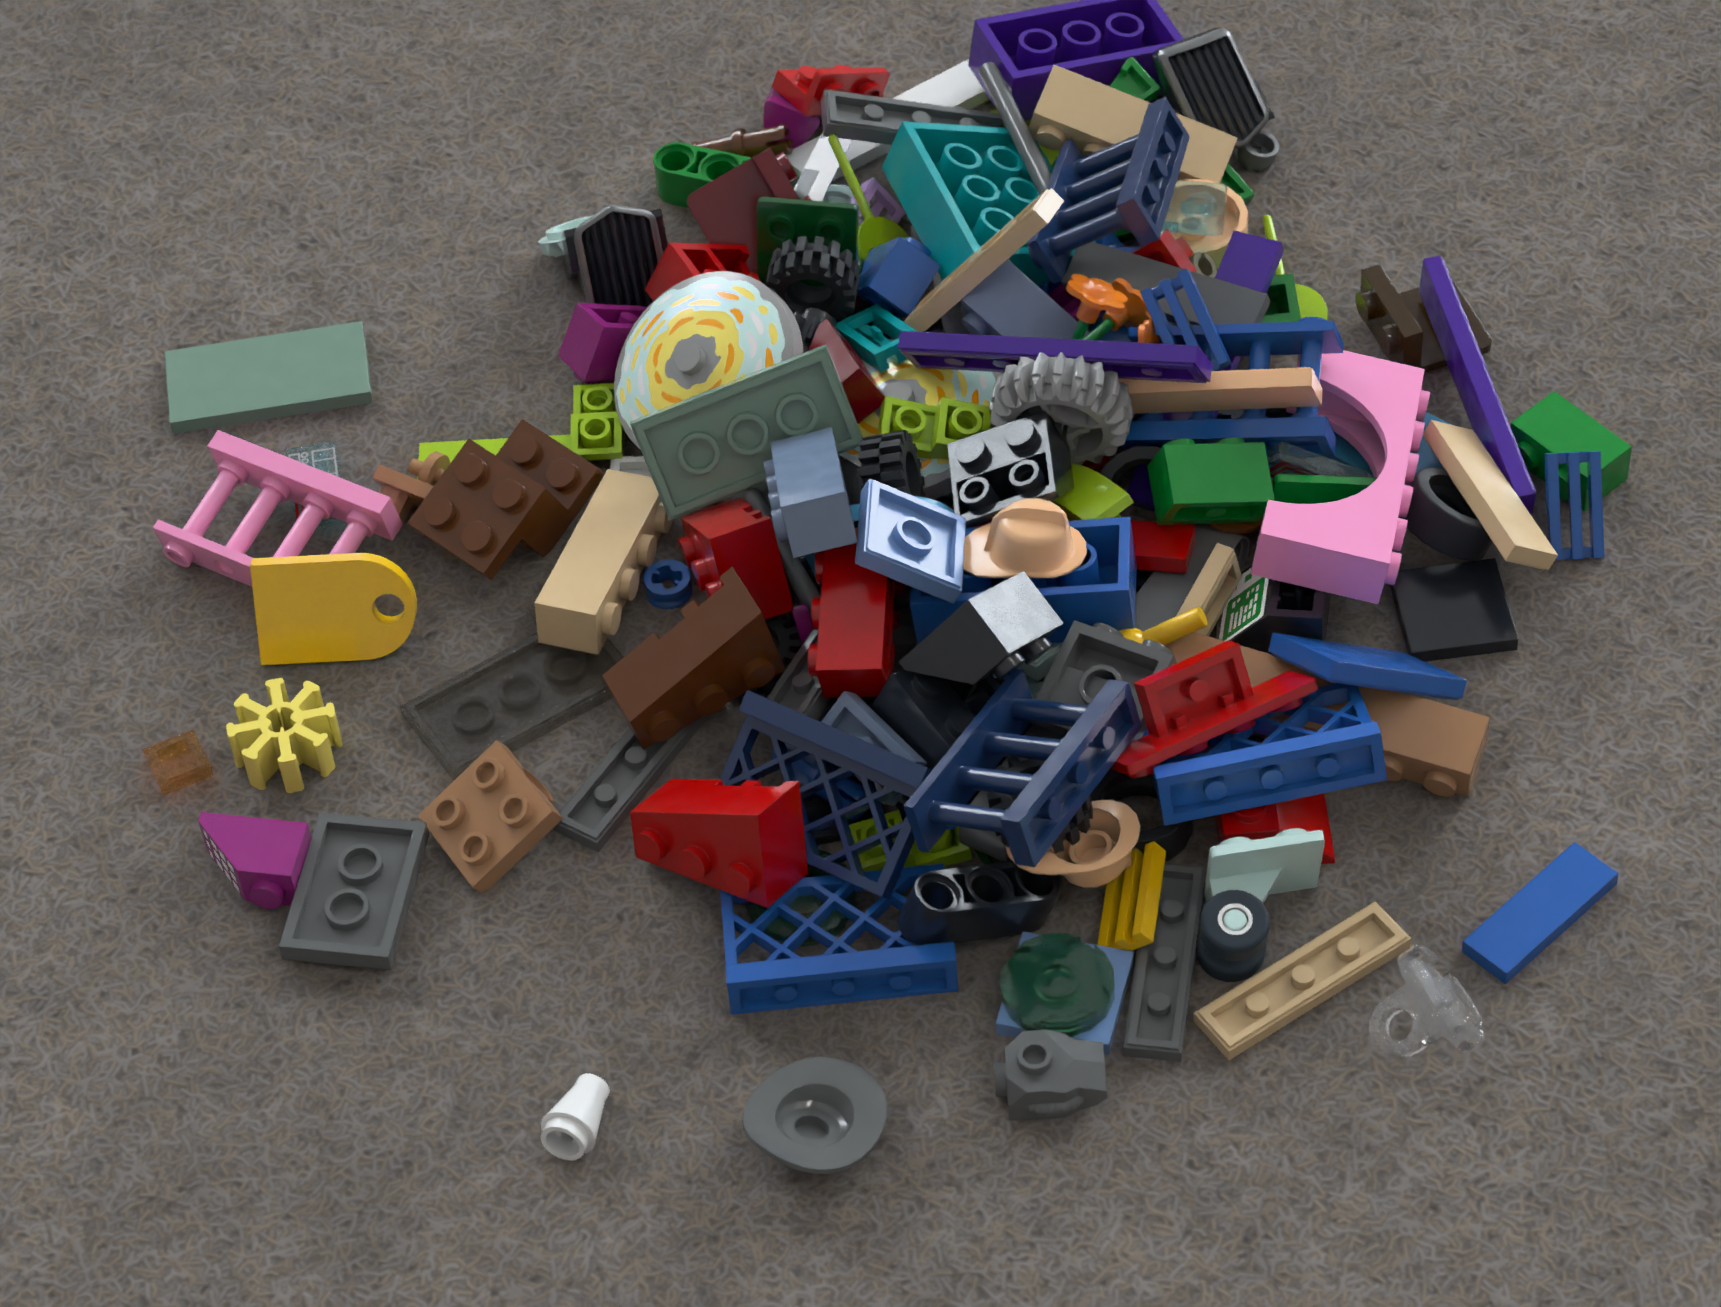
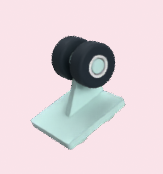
(1237, 884)

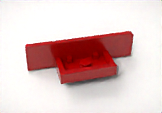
(1201, 701)

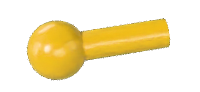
(1171, 629)

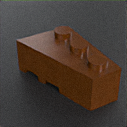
(696, 665)

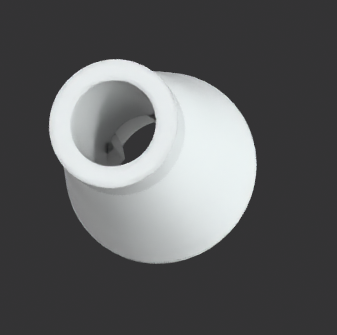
(574, 1121)

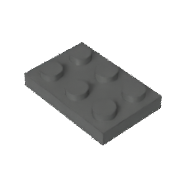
(354, 891)

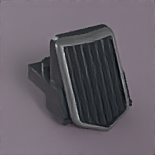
(1212, 84)
(615, 254)

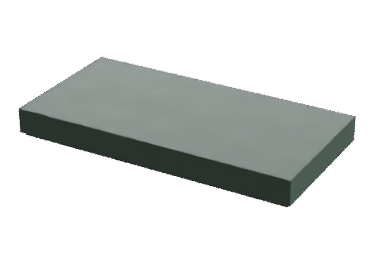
(267, 377)
(720, 438)

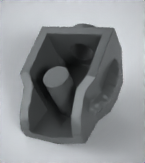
(1050, 1075)

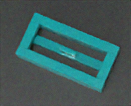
(869, 341)

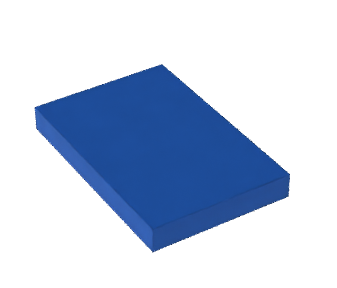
(1367, 667)

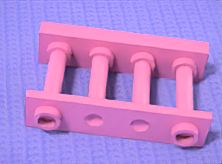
(279, 480)

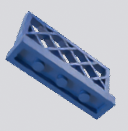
(1281, 768)
(841, 971)

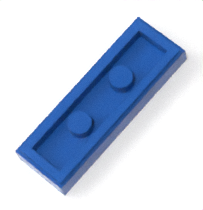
(1539, 912)

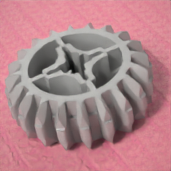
(1079, 397)

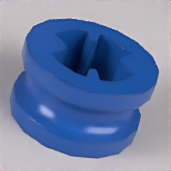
(668, 570)

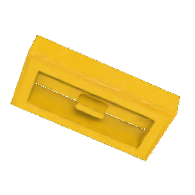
(1125, 901)

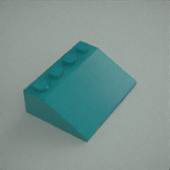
(961, 189)

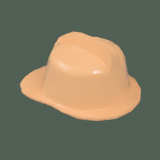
(1026, 538)
(1100, 852)

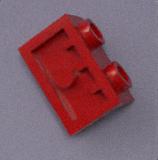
(807, 84)

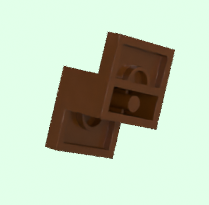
(496, 501)

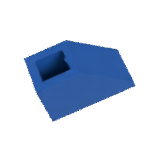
(897, 275)

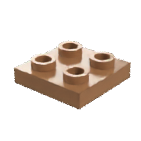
(491, 816)

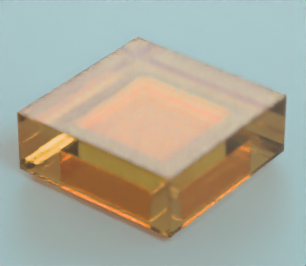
(178, 762)

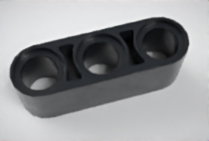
(977, 903)

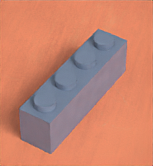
(1015, 306)
(809, 493)

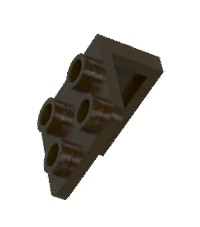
(1403, 323)

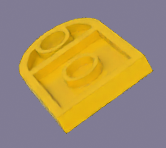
(327, 609)

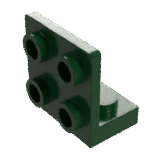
(792, 218)

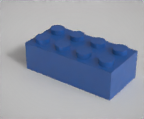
(1092, 593)

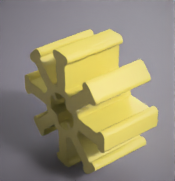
(284, 735)

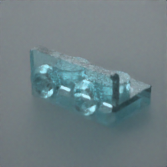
(1197, 208)

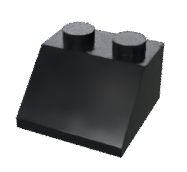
(988, 634)

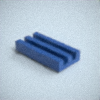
(1167, 288)
(1573, 461)

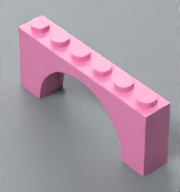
(1350, 541)

